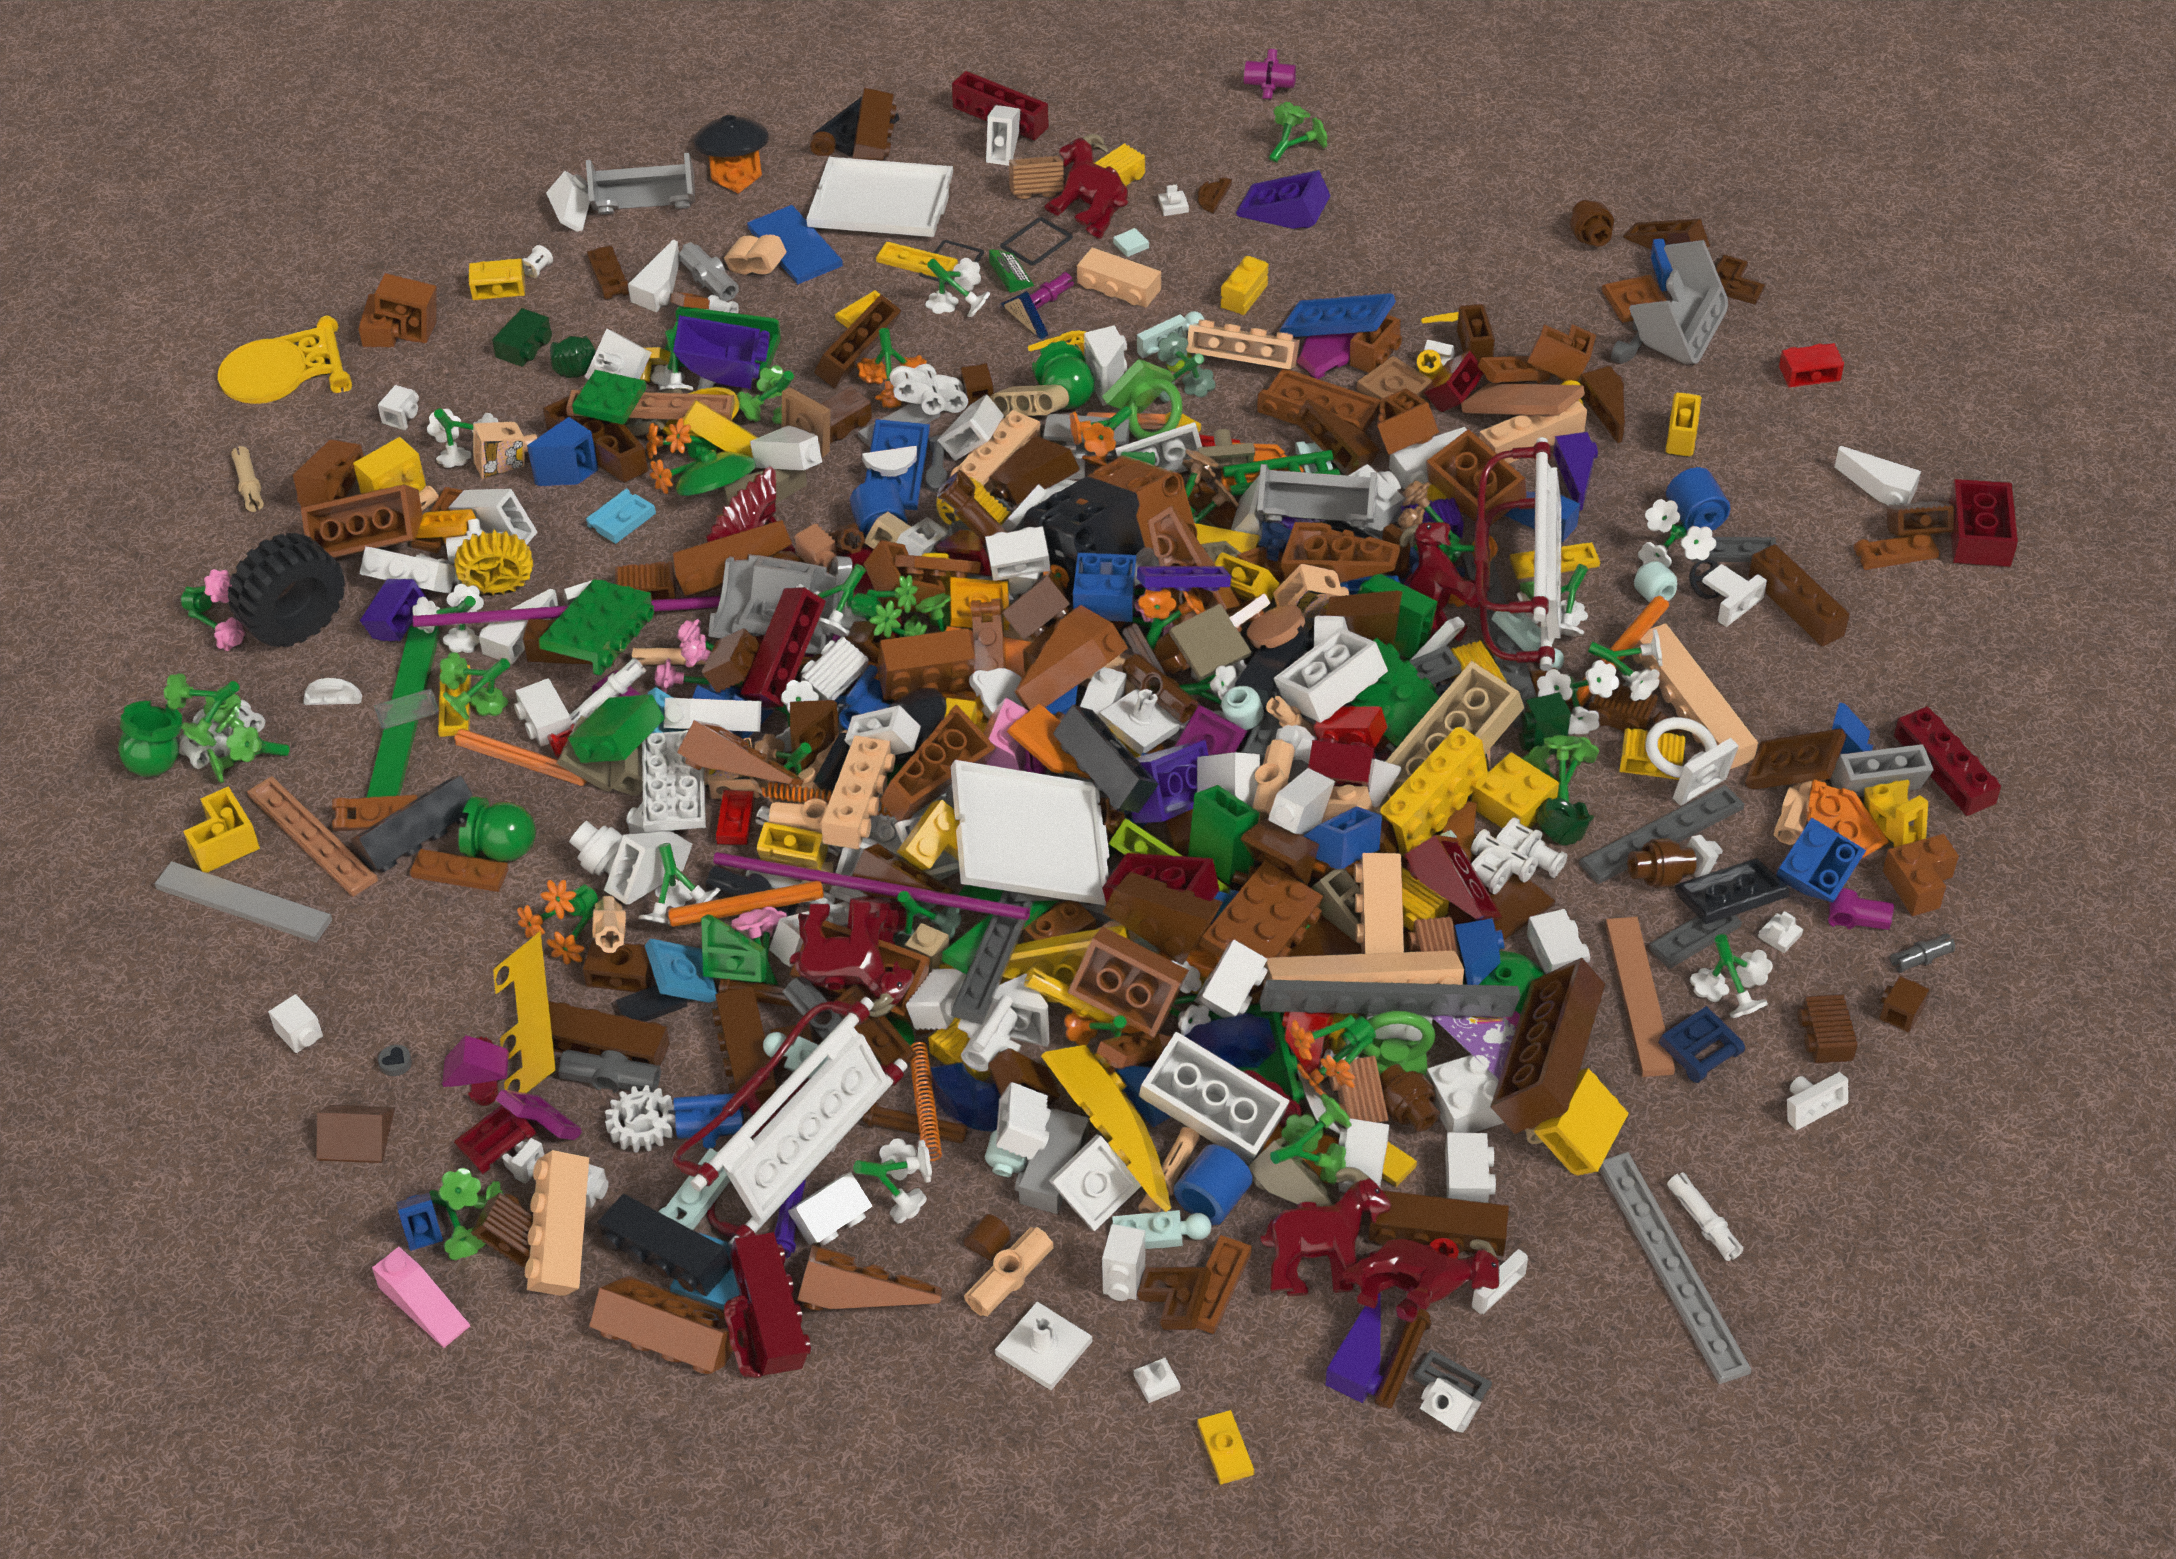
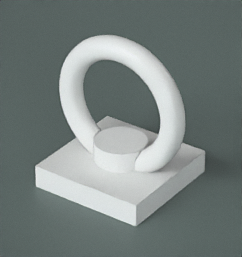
(1703, 769)

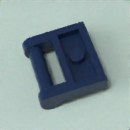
(1694, 1036)

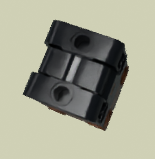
(1108, 511)

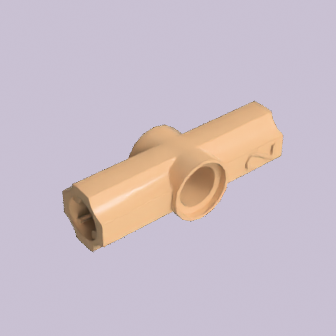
(1272, 775)
(1794, 813)
(802, 816)
(608, 924)
(997, 1284)

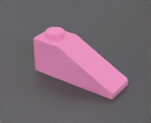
(419, 1297)

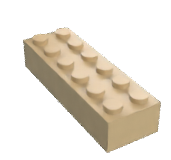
(1473, 702)

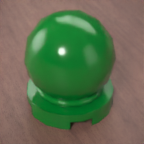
(1067, 367)
(149, 738)
(498, 830)

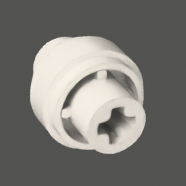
(596, 847)

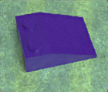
(1286, 201)
(1177, 778)

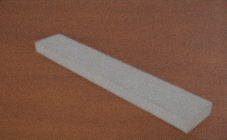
(243, 901)

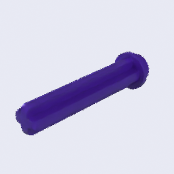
(785, 1225)

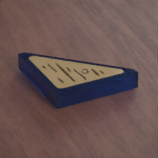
(1026, 312)

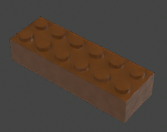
(1548, 1046)

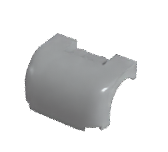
(754, 589)

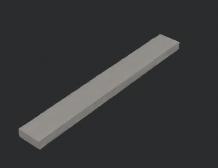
(1674, 1269)

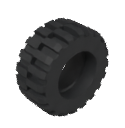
(272, 569)

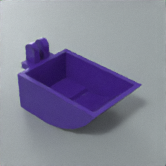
(721, 350)

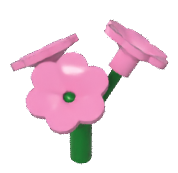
(759, 923)

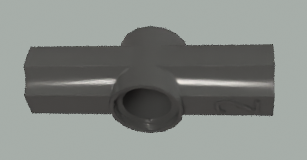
(804, 997)
(608, 1071)

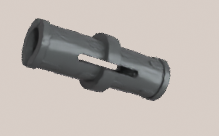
(1923, 952)

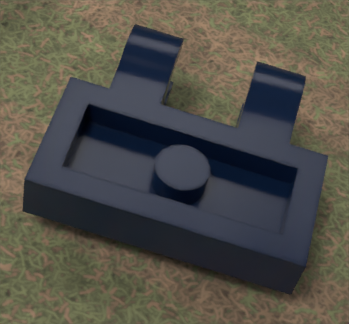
(1274, 538)

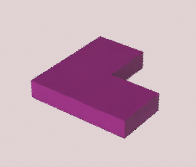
(536, 1108)

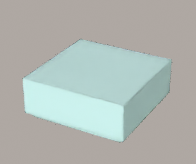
(1131, 242)

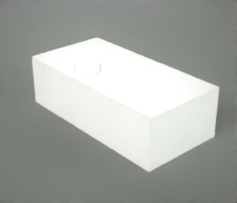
(1213, 1098)

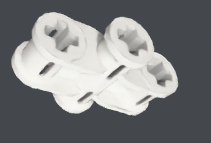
(922, 389)
(195, 751)
(1505, 855)

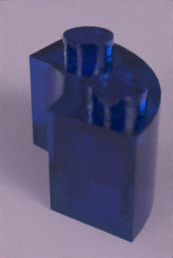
(1236, 1040)
(965, 1097)

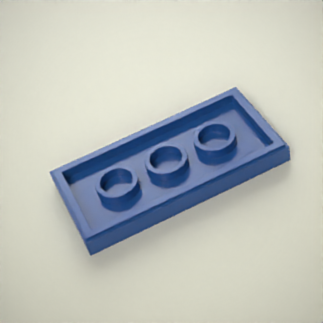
(806, 250)
(1338, 315)
(896, 435)

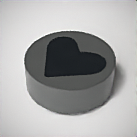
(394, 1060)

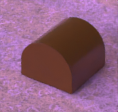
(988, 1237)

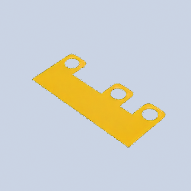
(533, 1026)

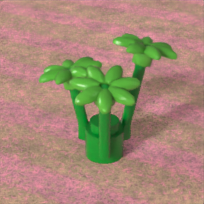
(871, 609)

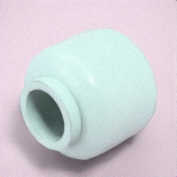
(1655, 580)
(1242, 707)
(1003, 1161)

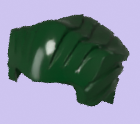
(572, 356)
(1564, 821)

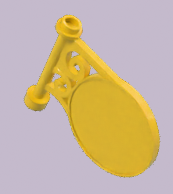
(276, 366)

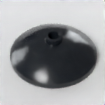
(730, 137)
(928, 709)

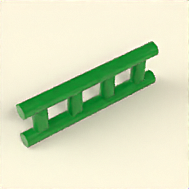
(1290, 462)

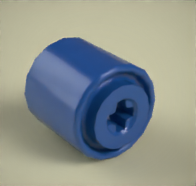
(1698, 499)
(872, 501)
(1213, 1183)

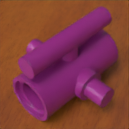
(1270, 74)

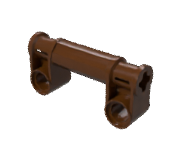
(959, 494)

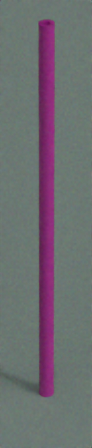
(548, 612)
(872, 886)

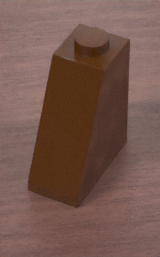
(1033, 464)
(1368, 613)

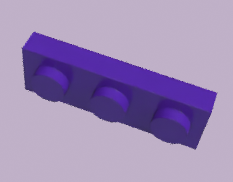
(1183, 577)

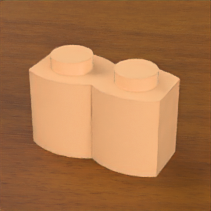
(755, 254)

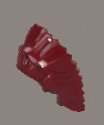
(748, 508)

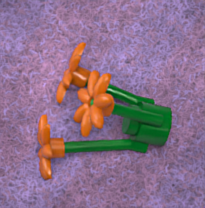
(678, 439)
(577, 902)
(1357, 1036)

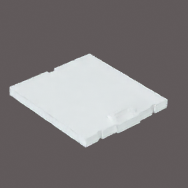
(880, 196)
(1029, 833)

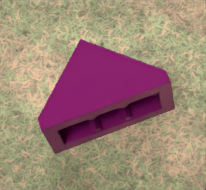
(474, 1062)

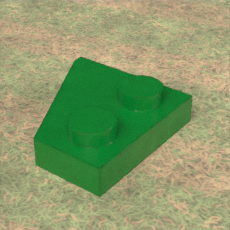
(730, 953)

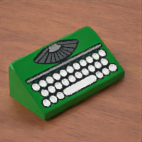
(1009, 270)

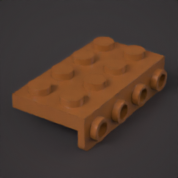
(1292, 389)
(1170, 655)
(1266, 915)

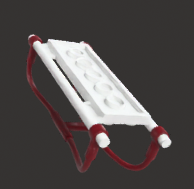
(1547, 555)
(797, 1122)

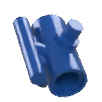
(863, 698)
(696, 1112)

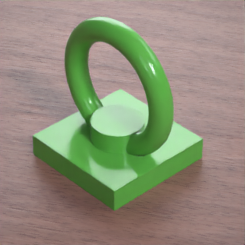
(1138, 389)
(1393, 1051)

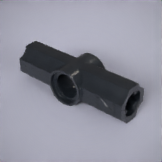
(736, 884)

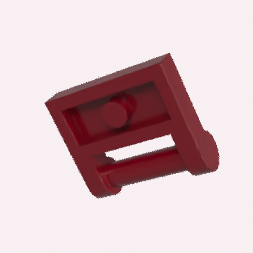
(493, 1138)

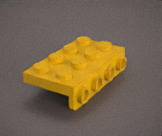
(1436, 789)

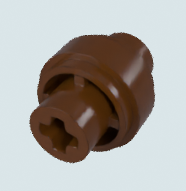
(1592, 223)
(1661, 863)
(1409, 1097)

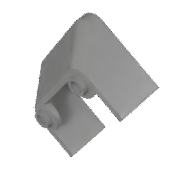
(641, 187)
(1697, 307)
(1317, 496)

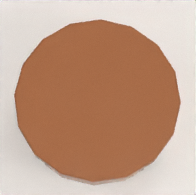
(1276, 626)

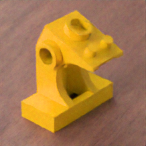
(1893, 812)

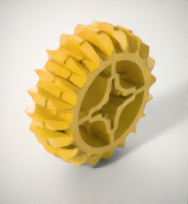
(493, 562)

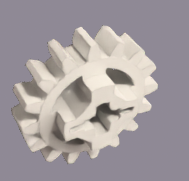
(641, 1118)

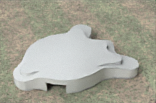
(995, 687)

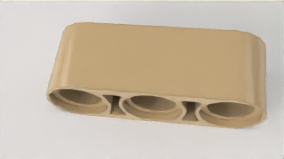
(1031, 399)

